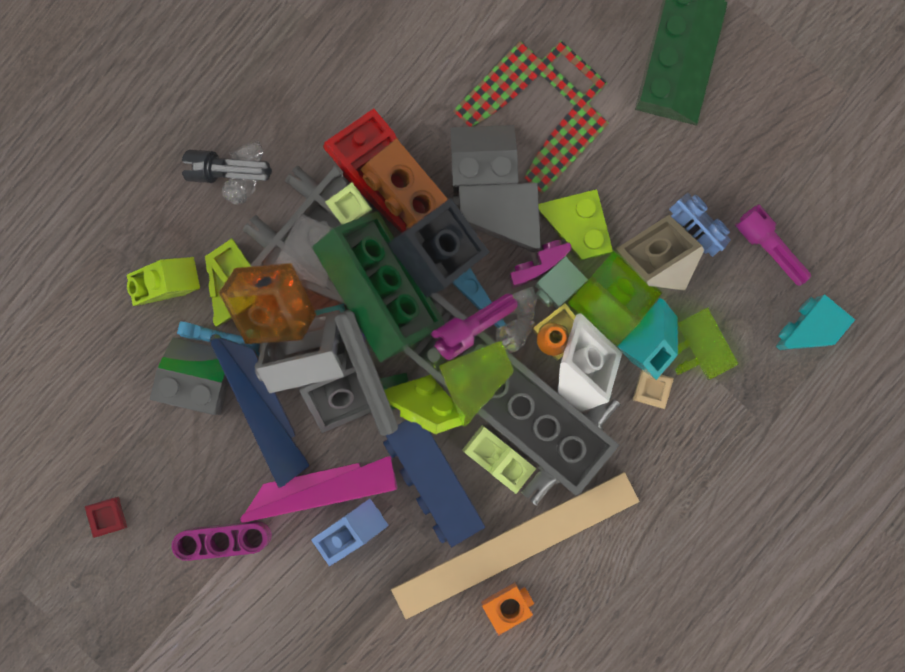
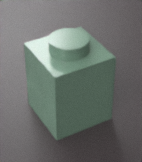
(559, 283)

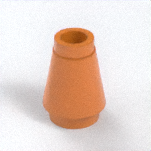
(546, 345)

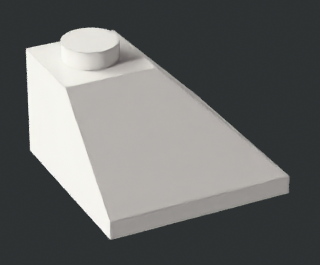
(587, 366)

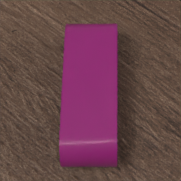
(206, 544)

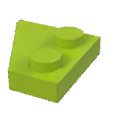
(579, 222)
(220, 265)
(425, 404)

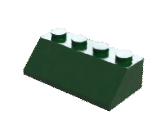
(681, 59)
(376, 285)

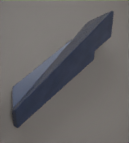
(261, 409)

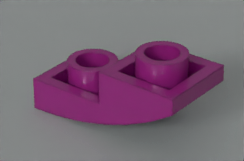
(547, 258)

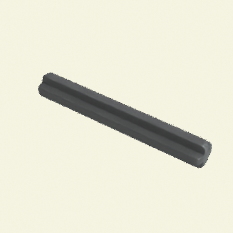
(366, 372)

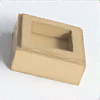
(653, 391)

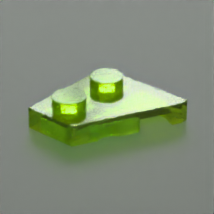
(476, 378)

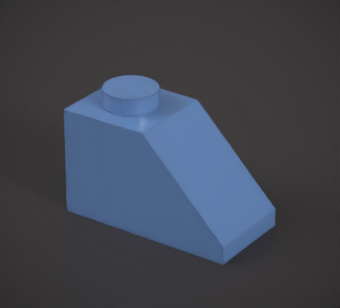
(350, 532)

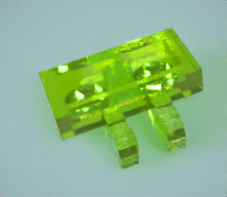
(706, 344)

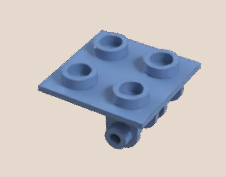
(715, 231)

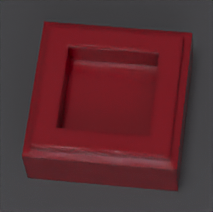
(105, 517)

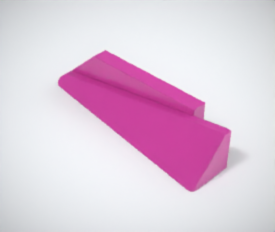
(322, 489)

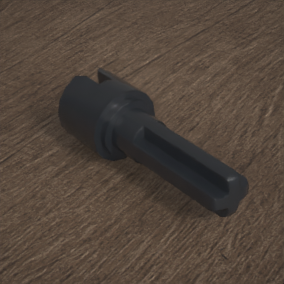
(209, 167)

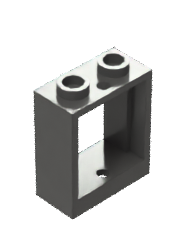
(305, 369)

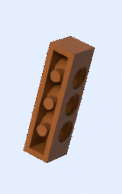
(417, 184)

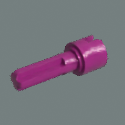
(760, 228)
(459, 334)

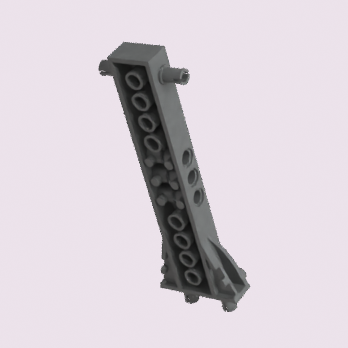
(524, 409)

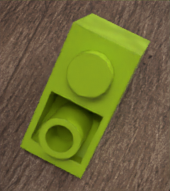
(163, 280)

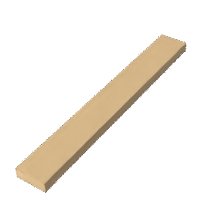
(514, 545)

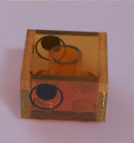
(268, 303)

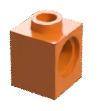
(502, 621)

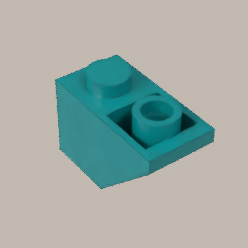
(818, 326)
(653, 341)

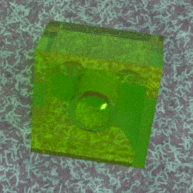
(615, 299)

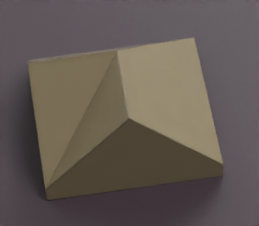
(663, 254)

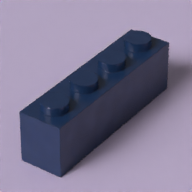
(435, 482)

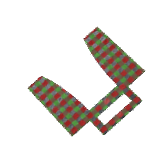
(512, 77)

